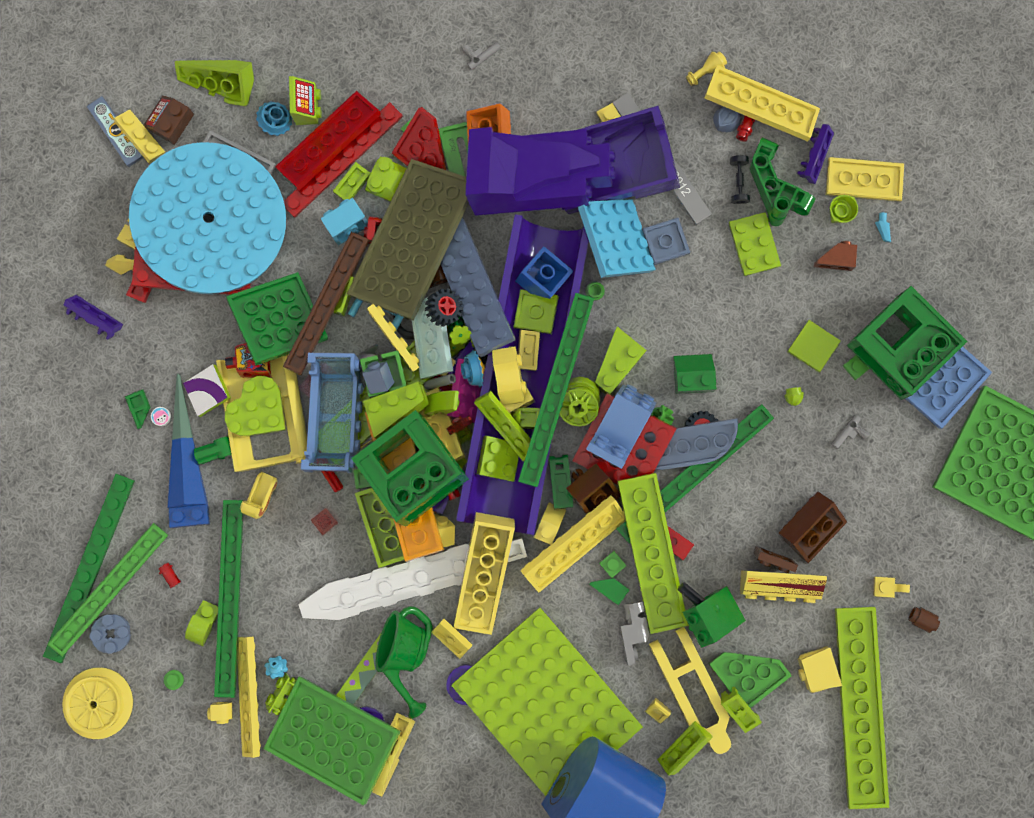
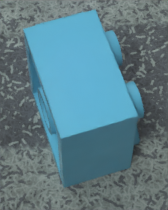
(343, 220)

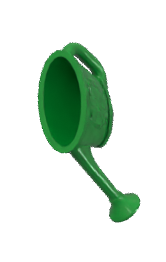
(403, 648)

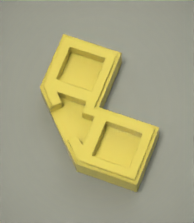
(120, 264)

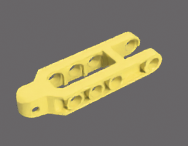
(720, 742)

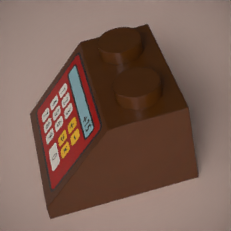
(169, 119)

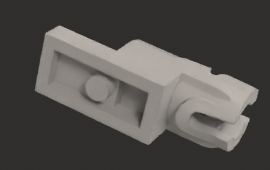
(634, 631)

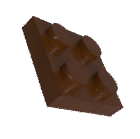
(767, 558)

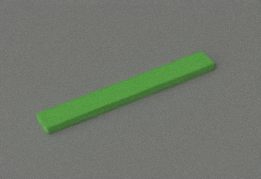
(107, 589)

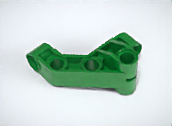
(784, 195)

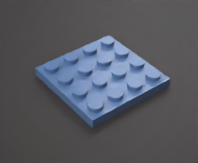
(949, 387)

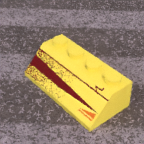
(782, 585)

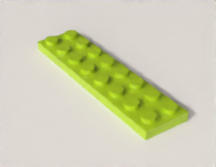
(652, 552)

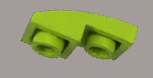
(442, 402)

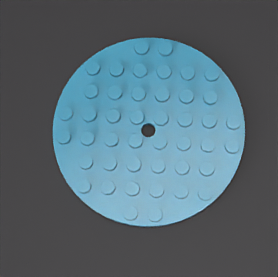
(200, 255)

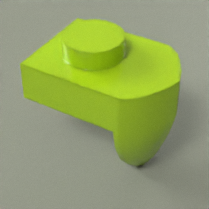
(526, 417)

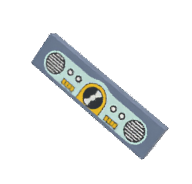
(105, 117)

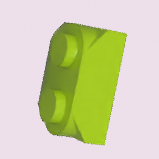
(385, 178)

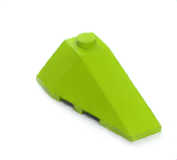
(225, 77)

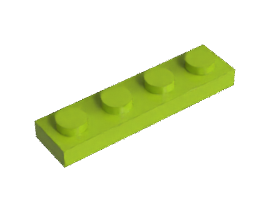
(504, 423)

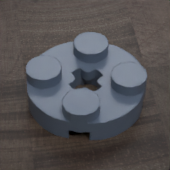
(99, 635)

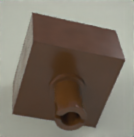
(591, 488)

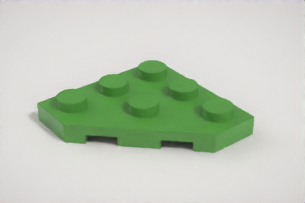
(749, 674)

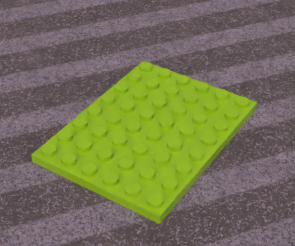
(543, 699)

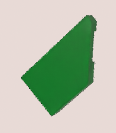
(138, 407)
(611, 589)

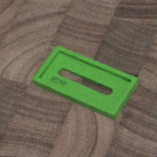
(449, 142)

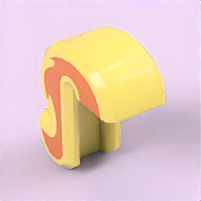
(259, 496)

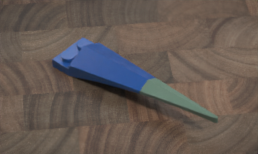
(186, 489)

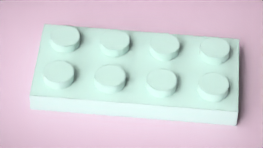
(431, 345)

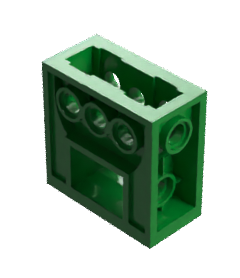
(917, 353)
(408, 478)

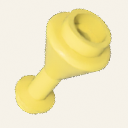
(712, 61)

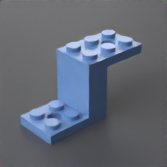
(622, 425)

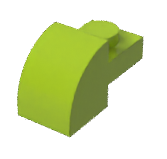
(201, 623)

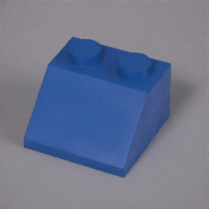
(544, 274)

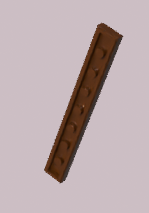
(326, 303)

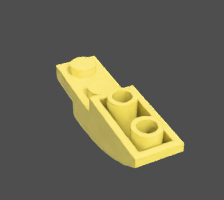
(405, 725)

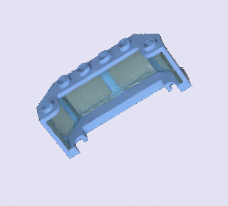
(333, 412)

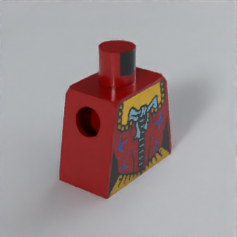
(245, 365)

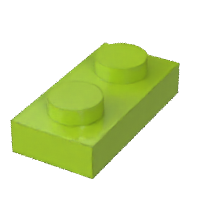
(352, 182)

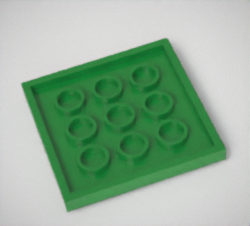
(272, 316)

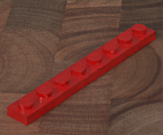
(299, 200)

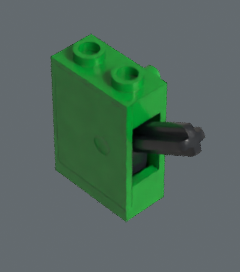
(711, 616)

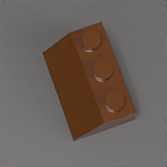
(813, 526)

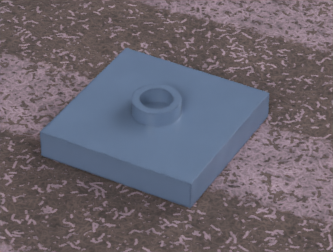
(666, 241)

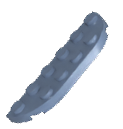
(696, 444)

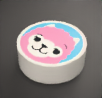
(161, 416)

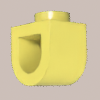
(220, 712)

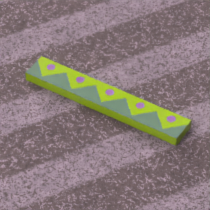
(360, 676)

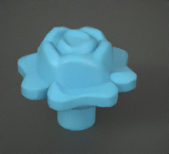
(276, 667)

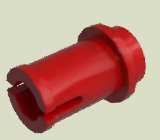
(169, 575)

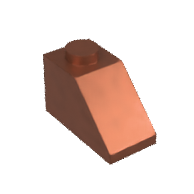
(839, 257)

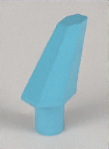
(884, 227)

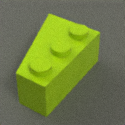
(619, 360)
(392, 407)

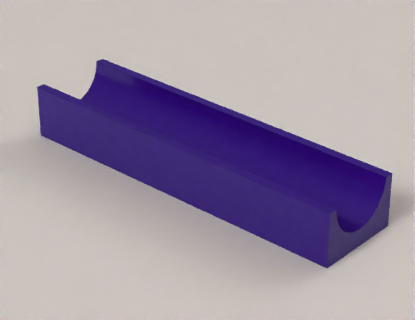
(495, 495)

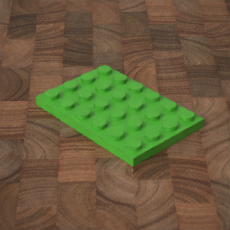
(332, 740)

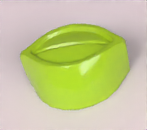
(843, 209)

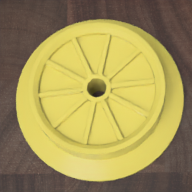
(112, 698)

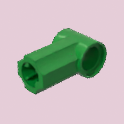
(213, 451)

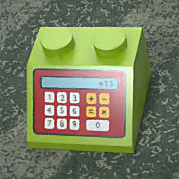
(304, 101)

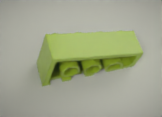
(380, 528)

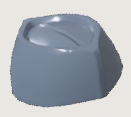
(726, 119)

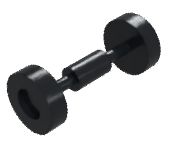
(740, 198)

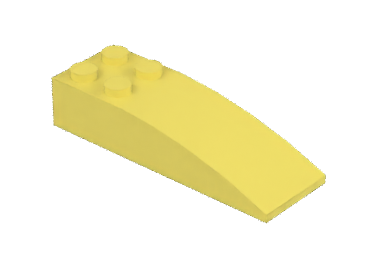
(484, 573)

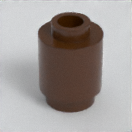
(924, 619)

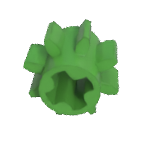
(664, 414)

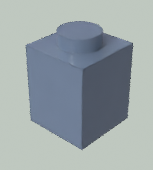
(378, 377)

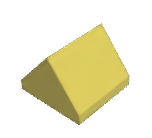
(658, 711)

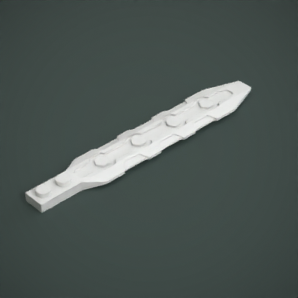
(392, 584)

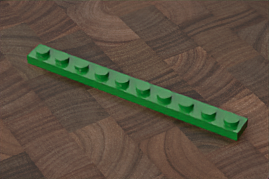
(556, 390)
(696, 473)
(93, 555)
(229, 599)

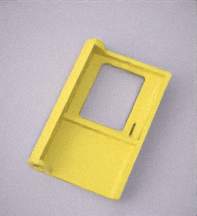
(241, 445)

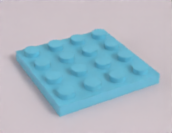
(616, 238)

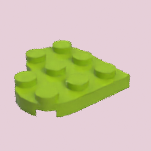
(257, 410)

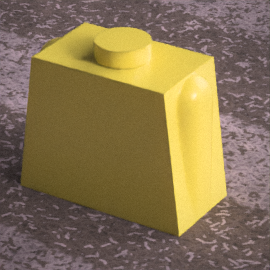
(818, 670)

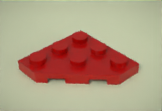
(421, 141)

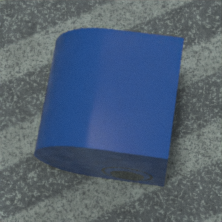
(604, 785)

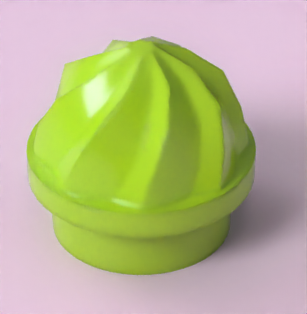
(794, 396)

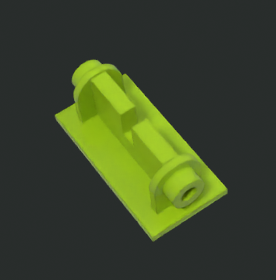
(276, 700)

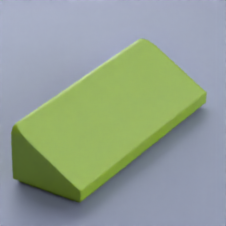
(684, 748)

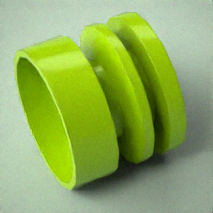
(583, 392)

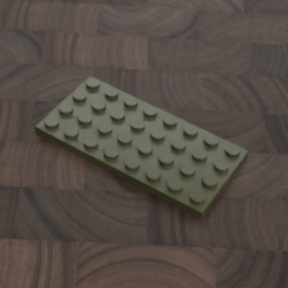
(411, 240)

